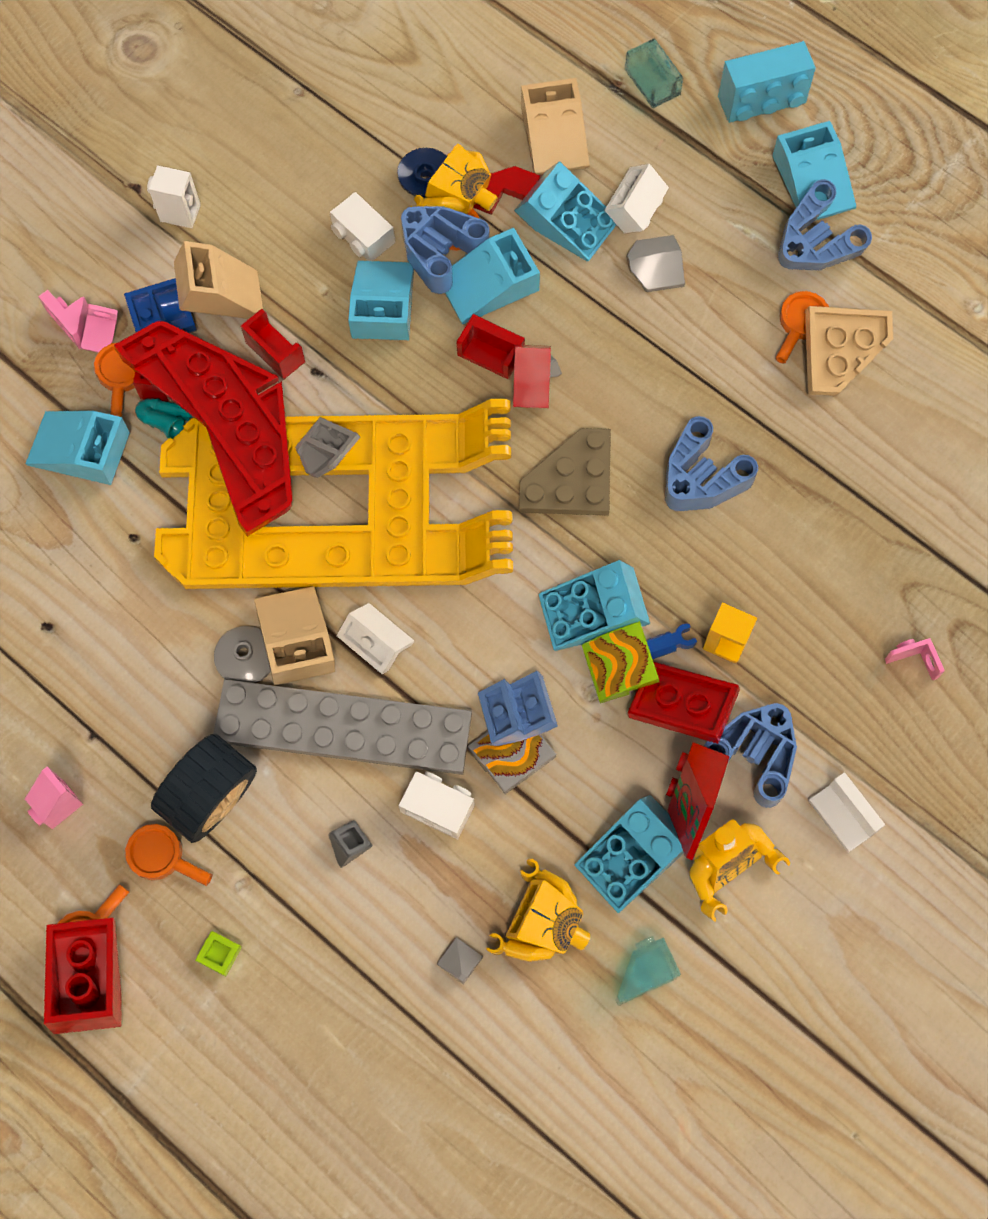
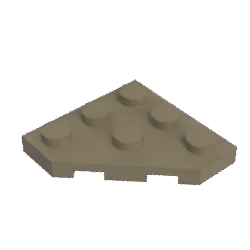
(571, 478)

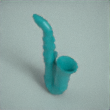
(162, 415)

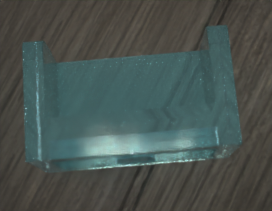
(653, 73)

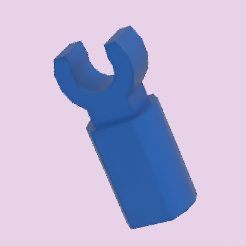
(669, 642)

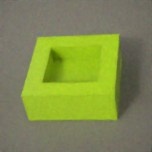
(218, 953)

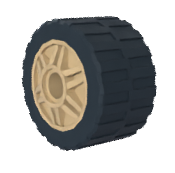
(203, 787)

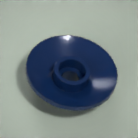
(417, 165)

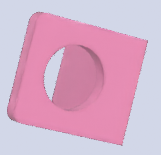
(98, 328)
(925, 648)

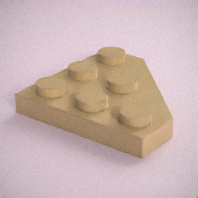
(842, 345)

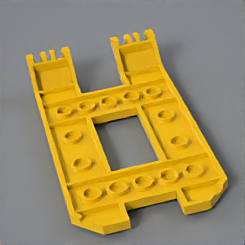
(389, 551)

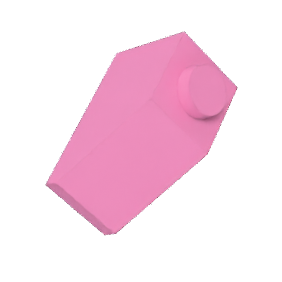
(51, 799)

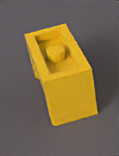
(729, 633)

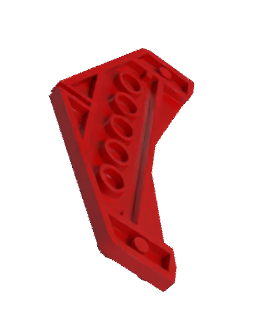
(224, 397)

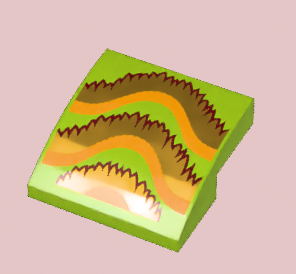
(620, 662)

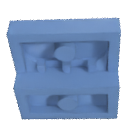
(517, 709)

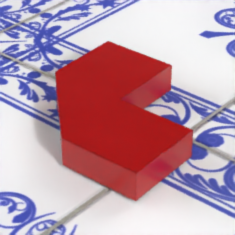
(510, 181)

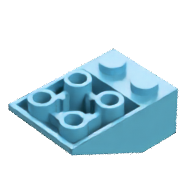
(811, 156)
(566, 212)
(492, 276)
(381, 300)
(80, 444)
(593, 605)
(632, 853)

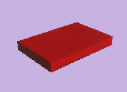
(685, 703)

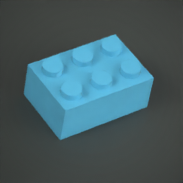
(766, 82)

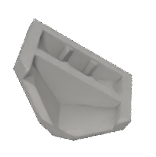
(657, 263)
(325, 447)

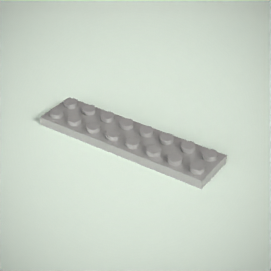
(343, 726)

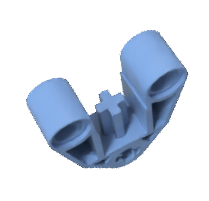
(430, 234)
(835, 251)
(719, 488)
(779, 767)

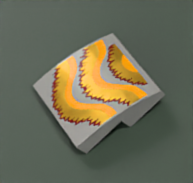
(511, 762)

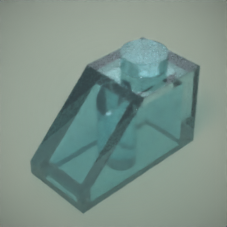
(647, 969)

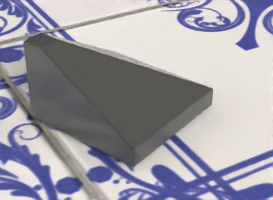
(348, 843)

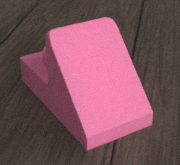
(69, 318)

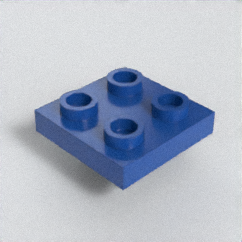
(156, 304)

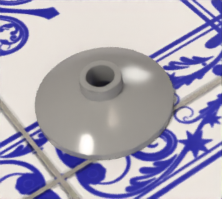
(249, 668)

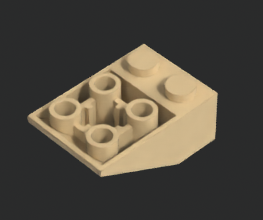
(554, 125)
(215, 282)
(294, 635)

